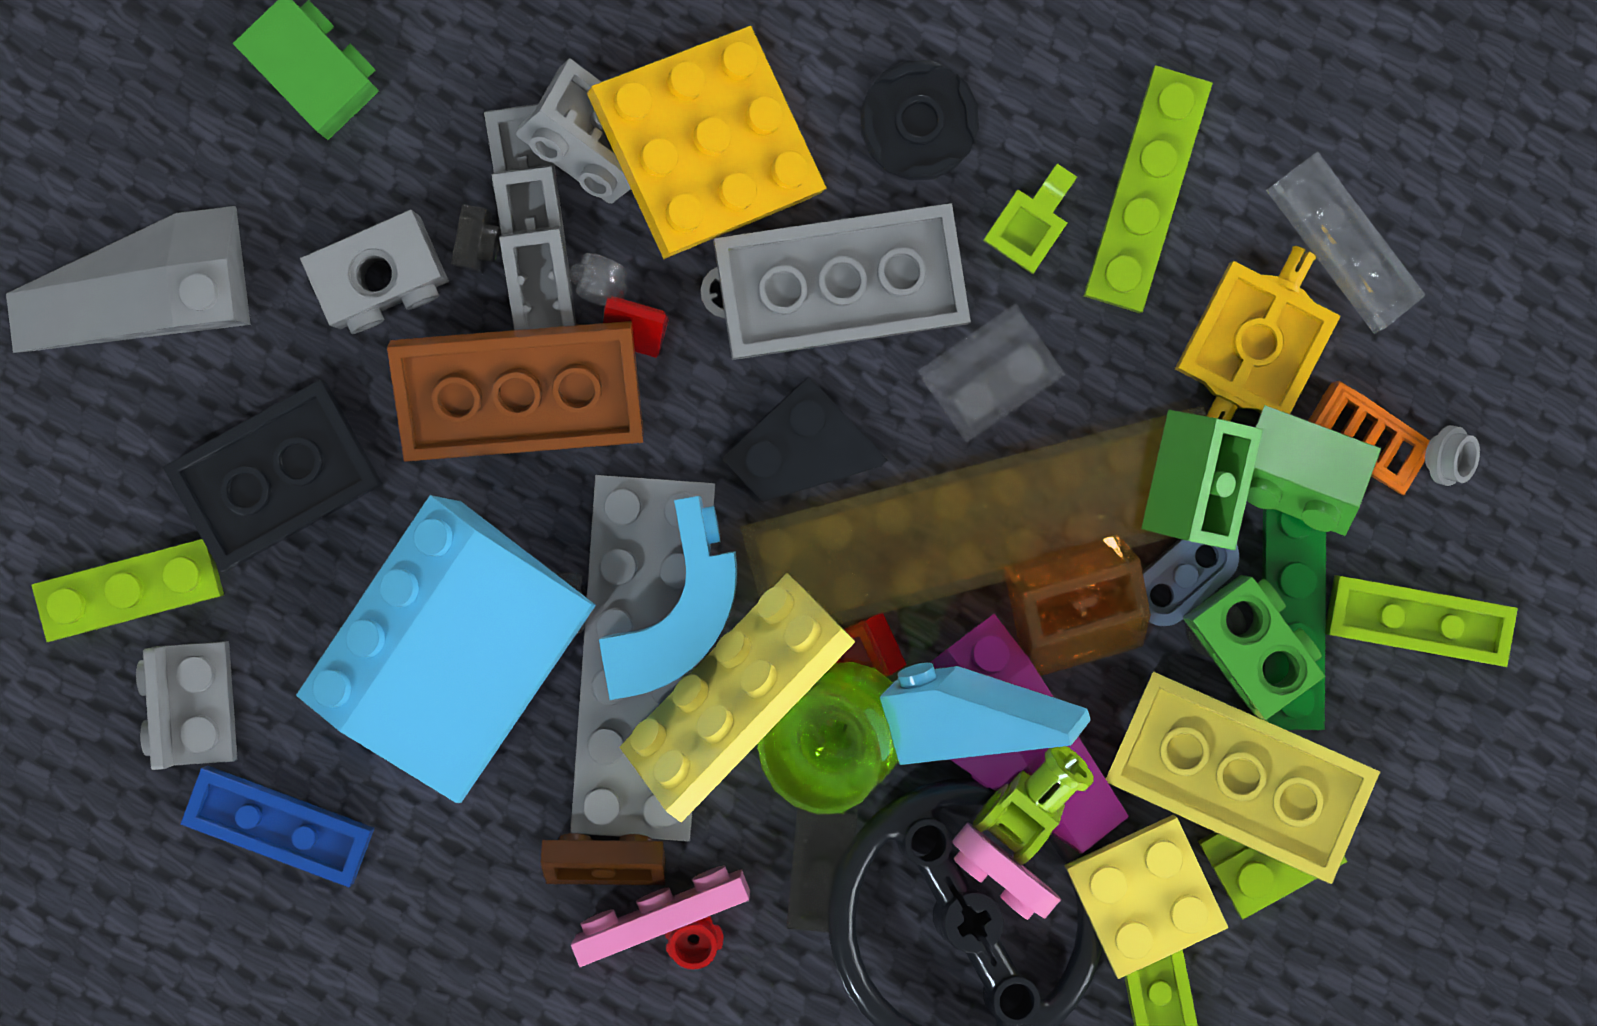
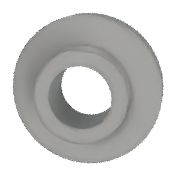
(1452, 456)

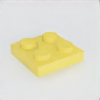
(1146, 896)

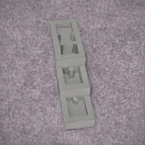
(529, 225)

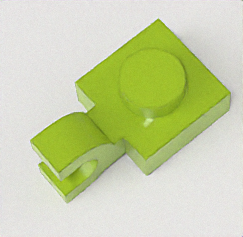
(1029, 225)

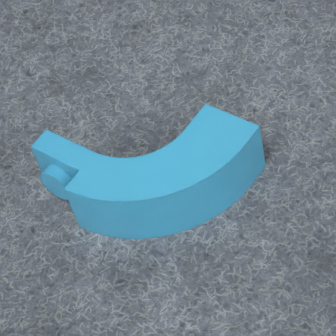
(664, 652)

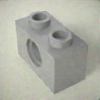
(340, 272)

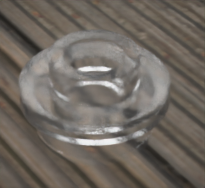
(598, 278)

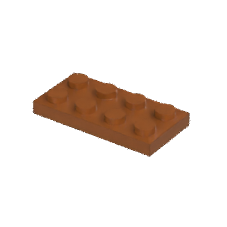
(516, 391)

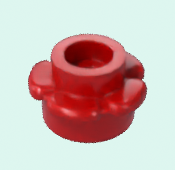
(696, 954)

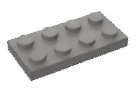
(841, 281)

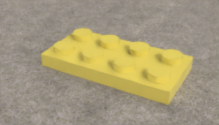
(735, 696)
(1242, 777)

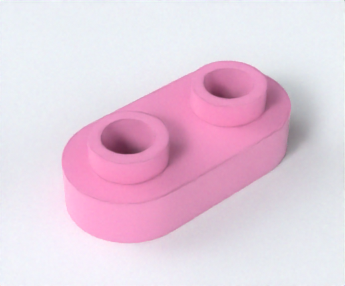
(984, 857)

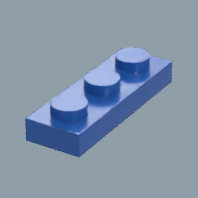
(277, 826)

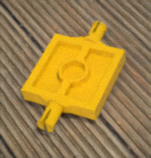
(1258, 338)

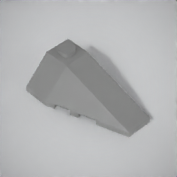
(149, 284)

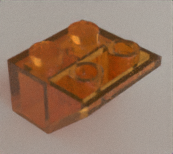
(1079, 604)

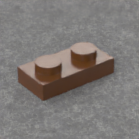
(581, 860)

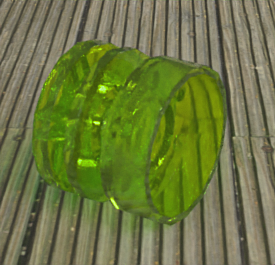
(813, 758)

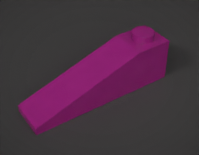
(995, 653)

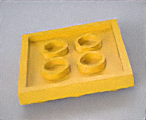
(706, 141)

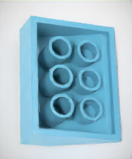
(445, 648)

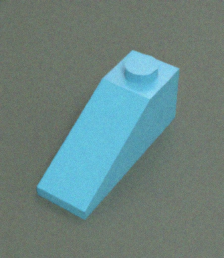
(972, 715)

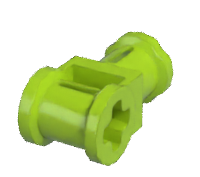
(1032, 805)

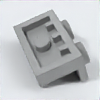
(571, 136)
(187, 704)

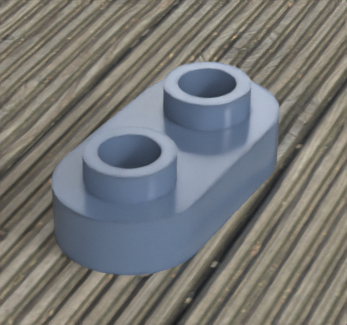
(1186, 579)

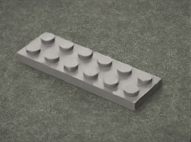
(634, 583)

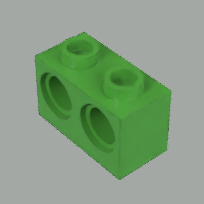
(1243, 655)

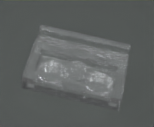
(990, 373)

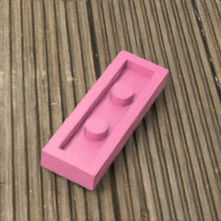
(659, 914)

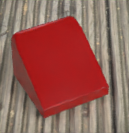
(647, 323)
(874, 646)

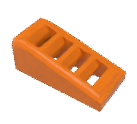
(1340, 395)

